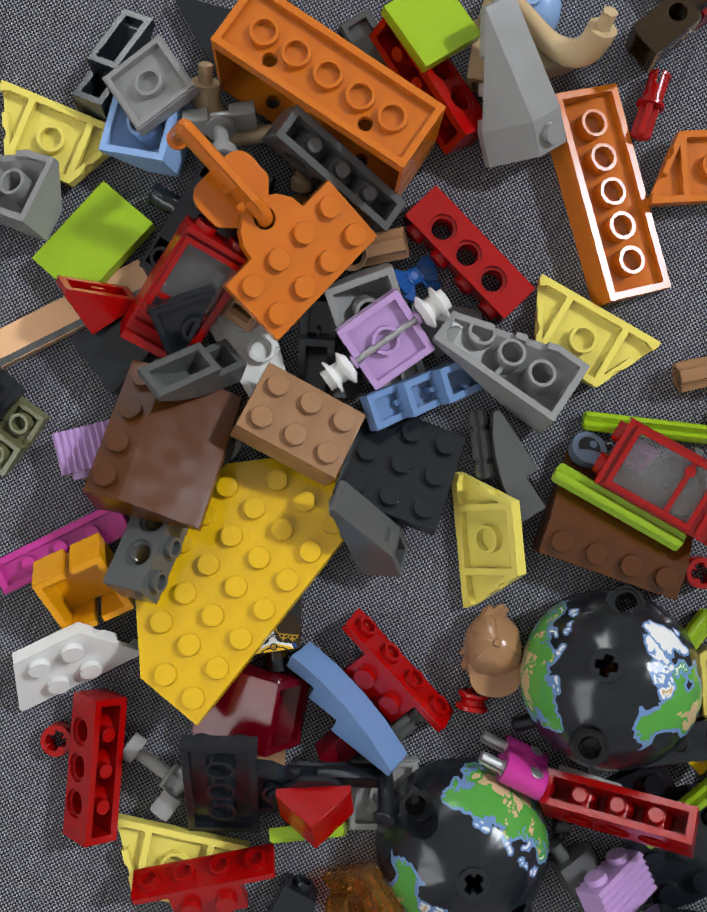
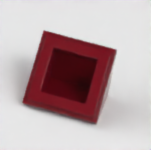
(334, 749)

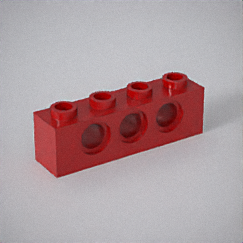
(440, 82)
(437, 210)
(94, 766)
(621, 812)

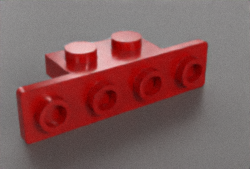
(389, 676)
(205, 882)

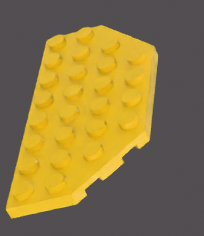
(234, 581)

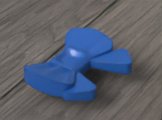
(423, 272)

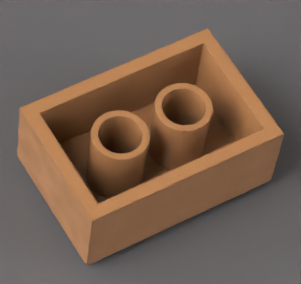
(298, 425)

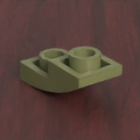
(18, 432)

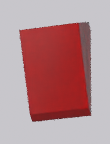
(96, 301)
(315, 810)

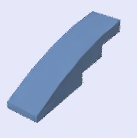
(417, 394)
(355, 715)

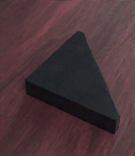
(203, 22)
(180, 316)

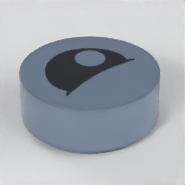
(586, 448)

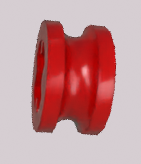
(693, 581)
(471, 701)
(47, 743)

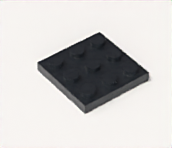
(404, 470)

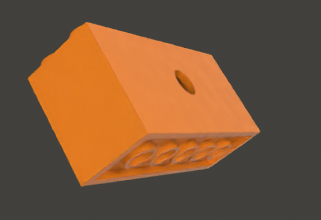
(287, 56)

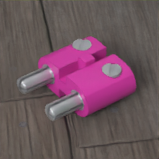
(517, 764)

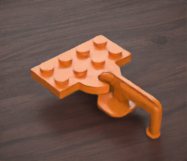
(297, 252)

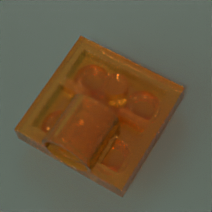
(359, 889)

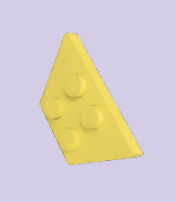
(51, 130)
(587, 332)
(487, 538)
(158, 843)

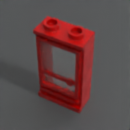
(189, 261)
(656, 476)

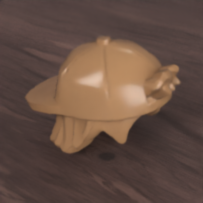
(493, 653)

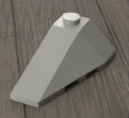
(519, 104)
(30, 193)
(358, 291)
(520, 373)

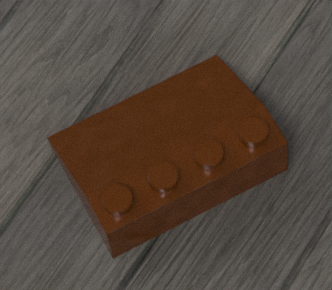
(162, 455)
(602, 543)

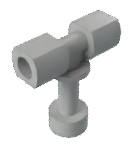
(223, 124)
(171, 777)

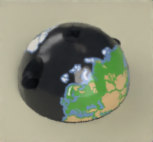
(640, 708)
(474, 830)

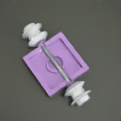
(385, 338)

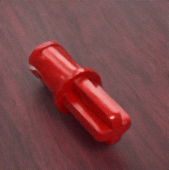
(650, 105)

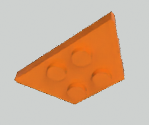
(683, 172)

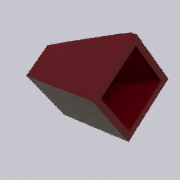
(262, 707)

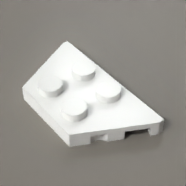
(66, 660)

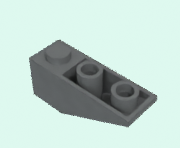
(369, 534)

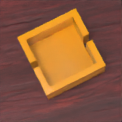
(73, 581)

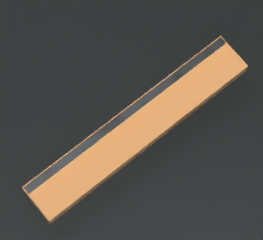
(55, 321)

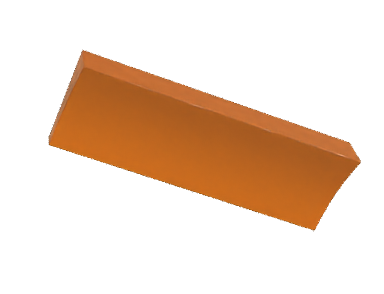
(607, 198)

